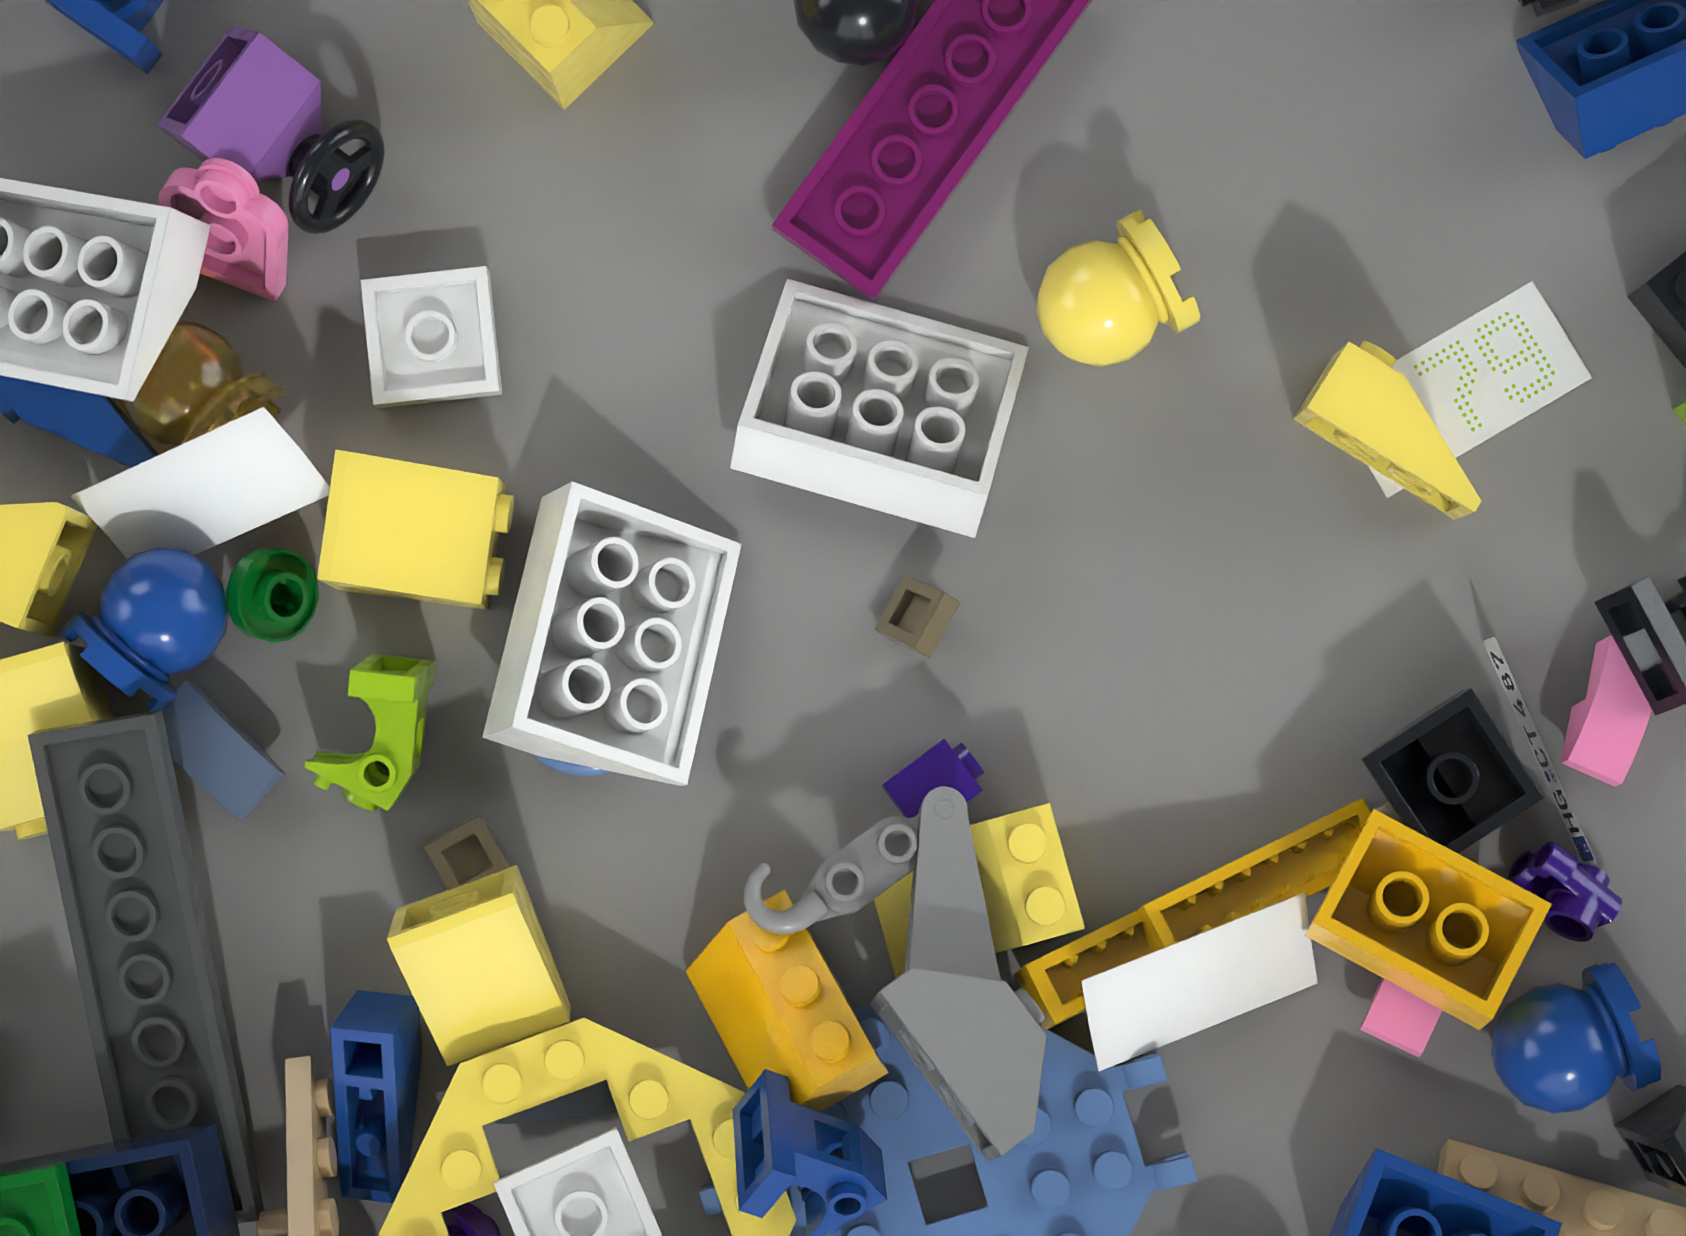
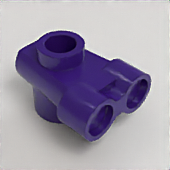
(1573, 888)

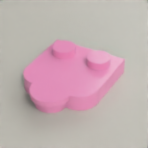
(247, 228)

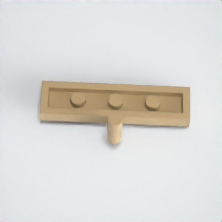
(309, 1156)
(1576, 1202)

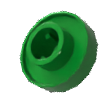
(272, 594)

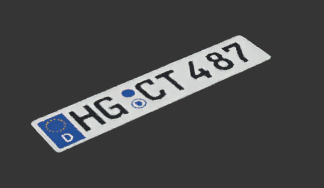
(1539, 751)

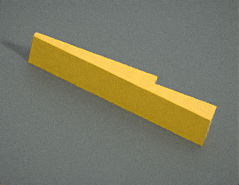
(1278, 871)

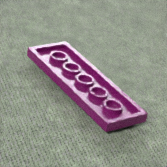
(921, 133)

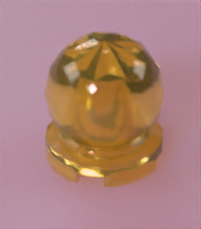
(198, 387)

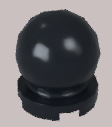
(856, 29)

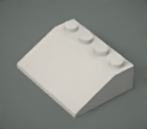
(91, 286)
(879, 408)
(612, 637)

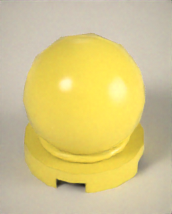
(1108, 297)

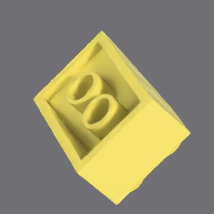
(1382, 423)
(1022, 884)

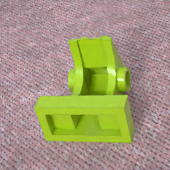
(398, 698)

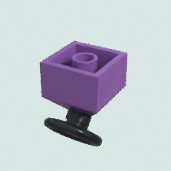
(266, 116)

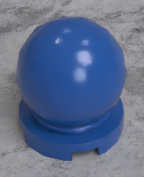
(154, 620)
(1568, 1044)

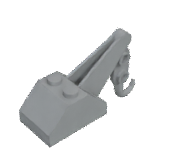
(949, 1006)

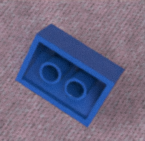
(1610, 71)
(1411, 1200)

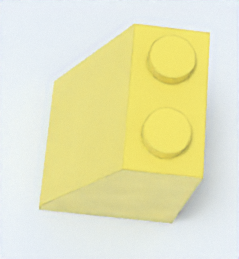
(562, 41)
(414, 531)
(39, 562)
(39, 693)
(479, 966)

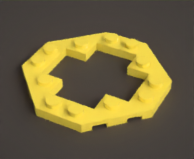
(647, 1092)

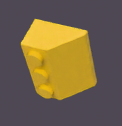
(1428, 920)
(784, 1011)

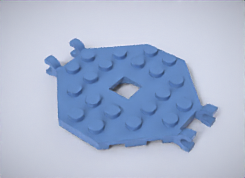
(1065, 1179)

